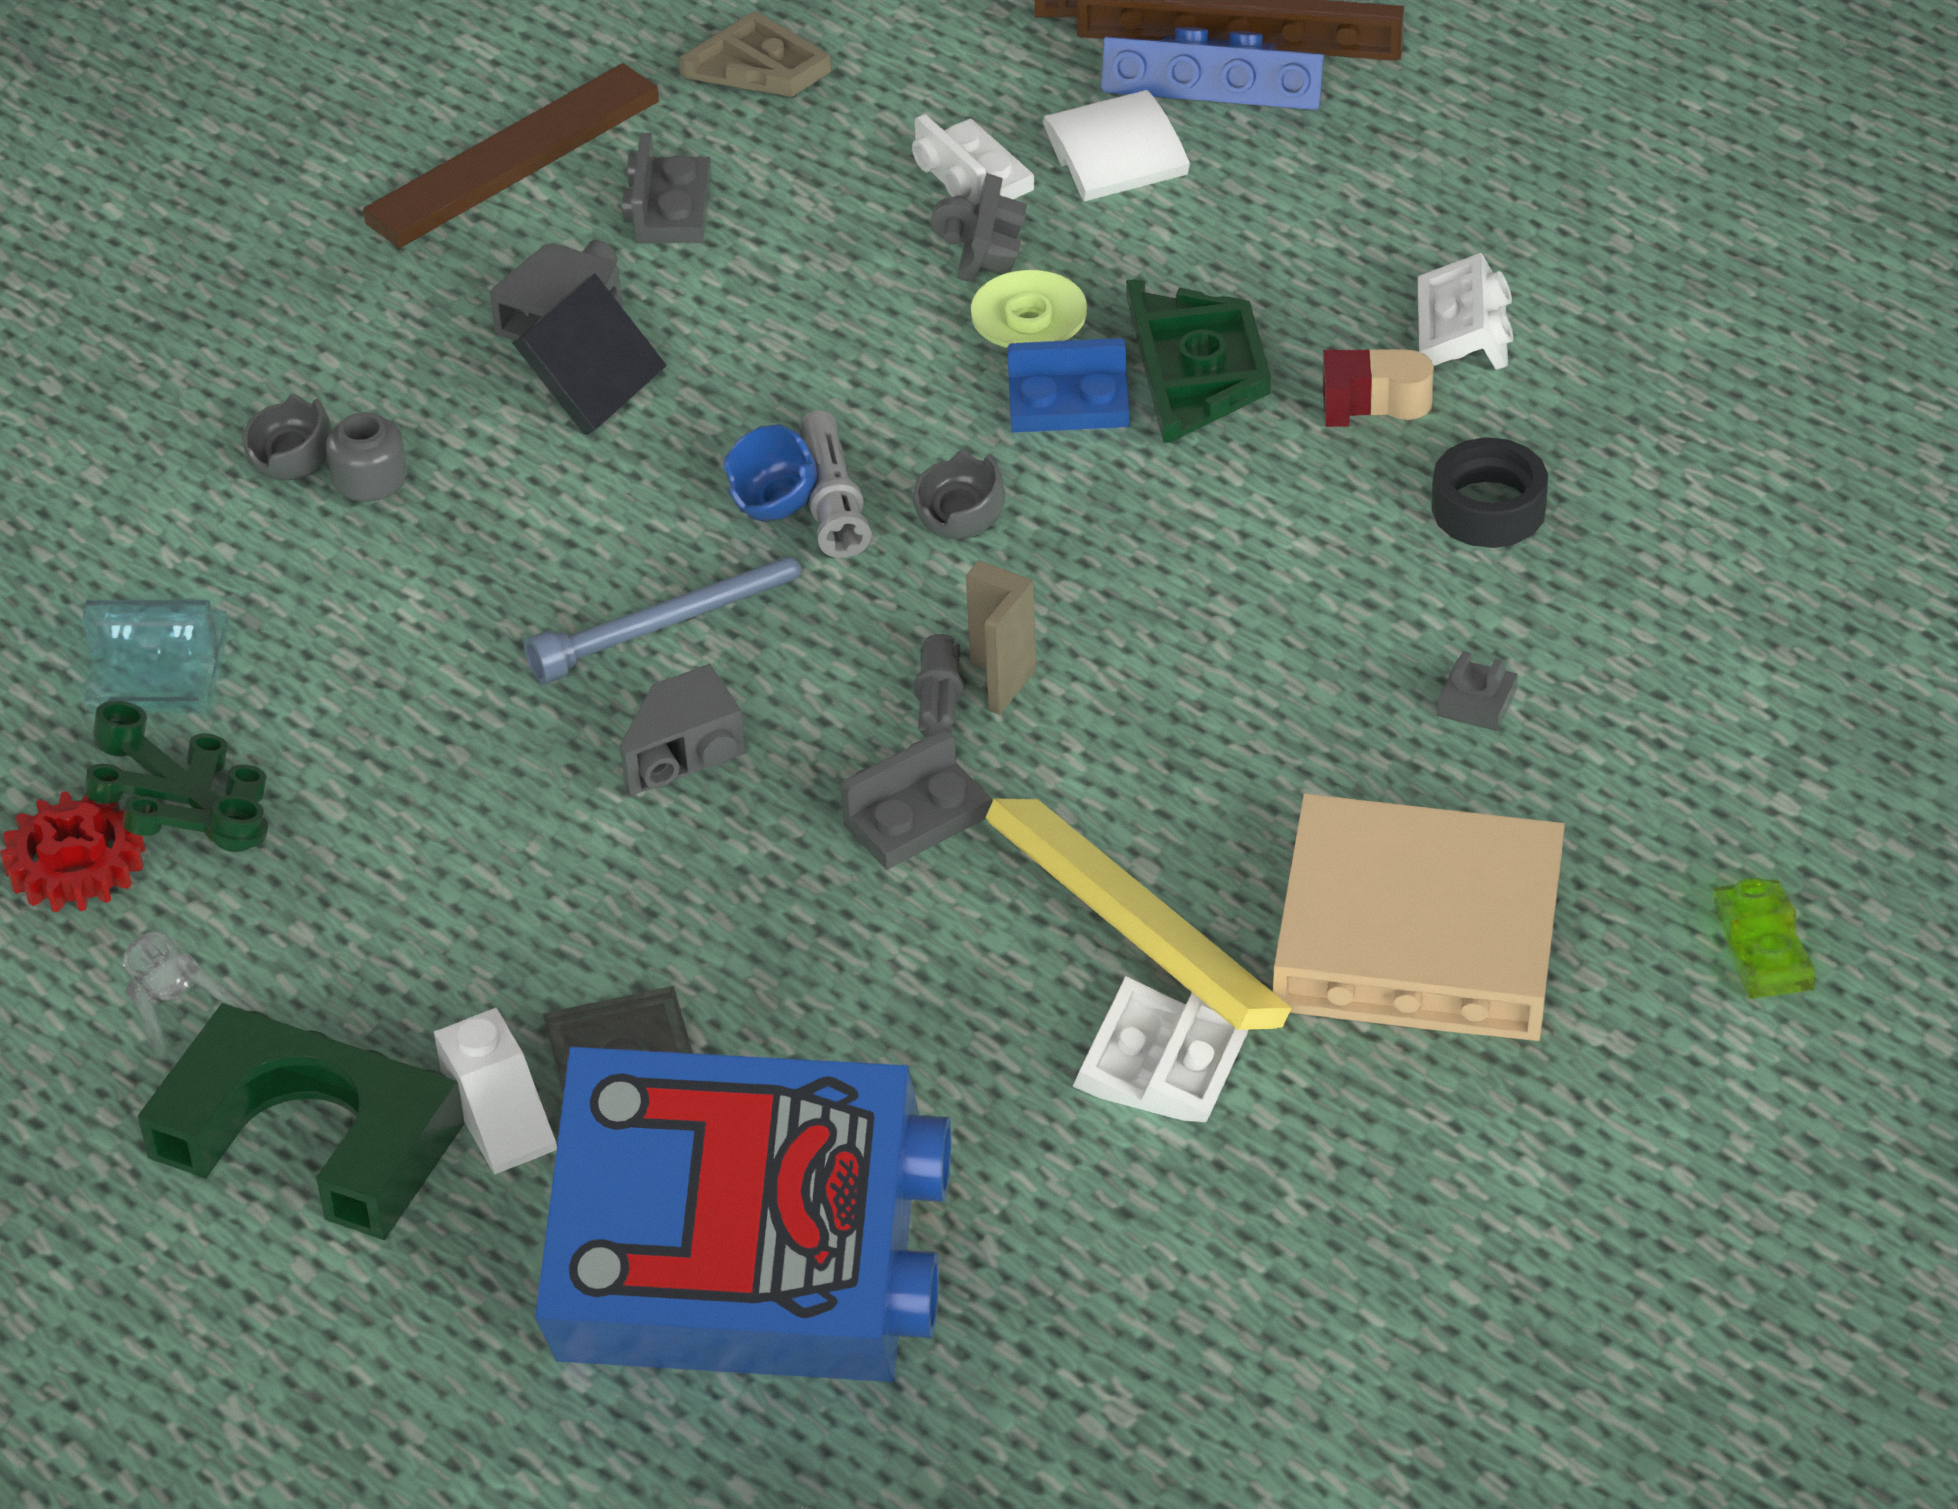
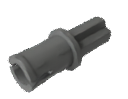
(938, 684)

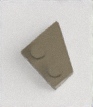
(757, 57)

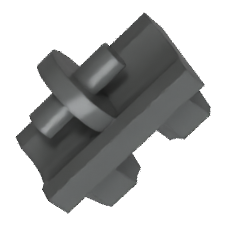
(985, 228)

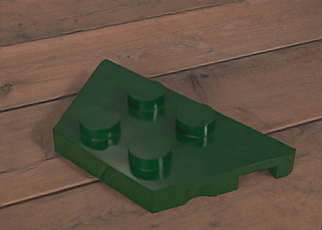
(1197, 356)

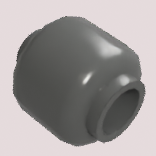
(366, 457)

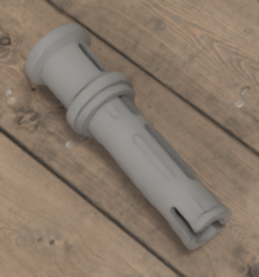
(835, 499)

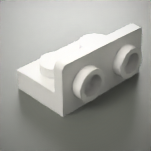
(964, 157)
(1464, 311)

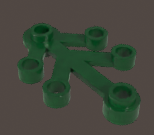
(230, 821)

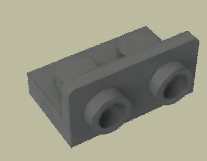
(666, 195)
(912, 801)

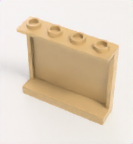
(1419, 917)

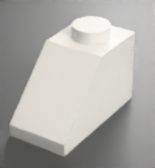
(495, 1090)

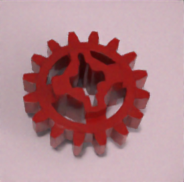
(71, 852)

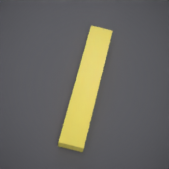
(1138, 914)

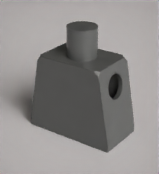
(546, 280)

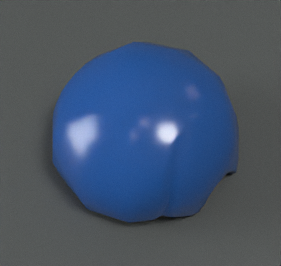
(770, 473)

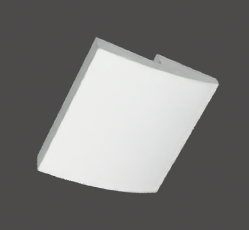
(1117, 145)
(1160, 1054)

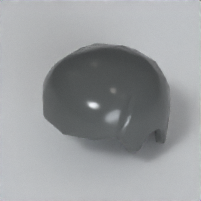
(287, 439)
(960, 496)

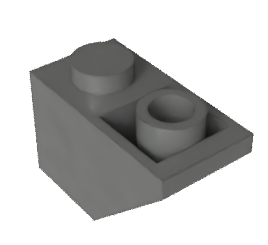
(681, 730)

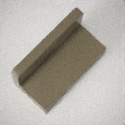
(1001, 630)

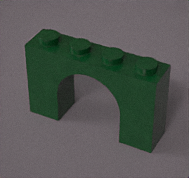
(254, 1062)

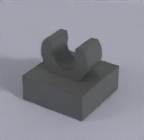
(1477, 693)

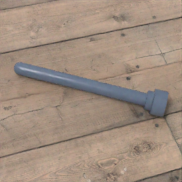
(553, 654)

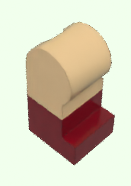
(1376, 384)

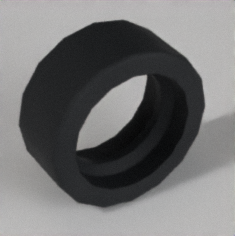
(1487, 522)

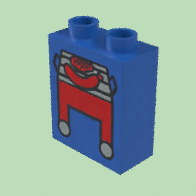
(739, 1215)

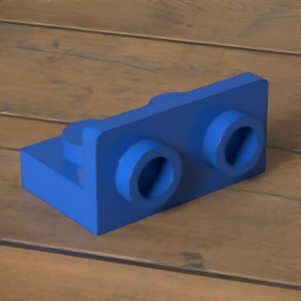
(1068, 385)

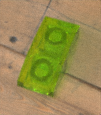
(1763, 938)

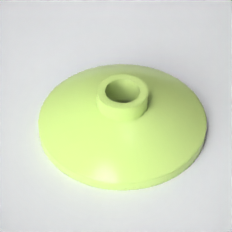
(1028, 308)

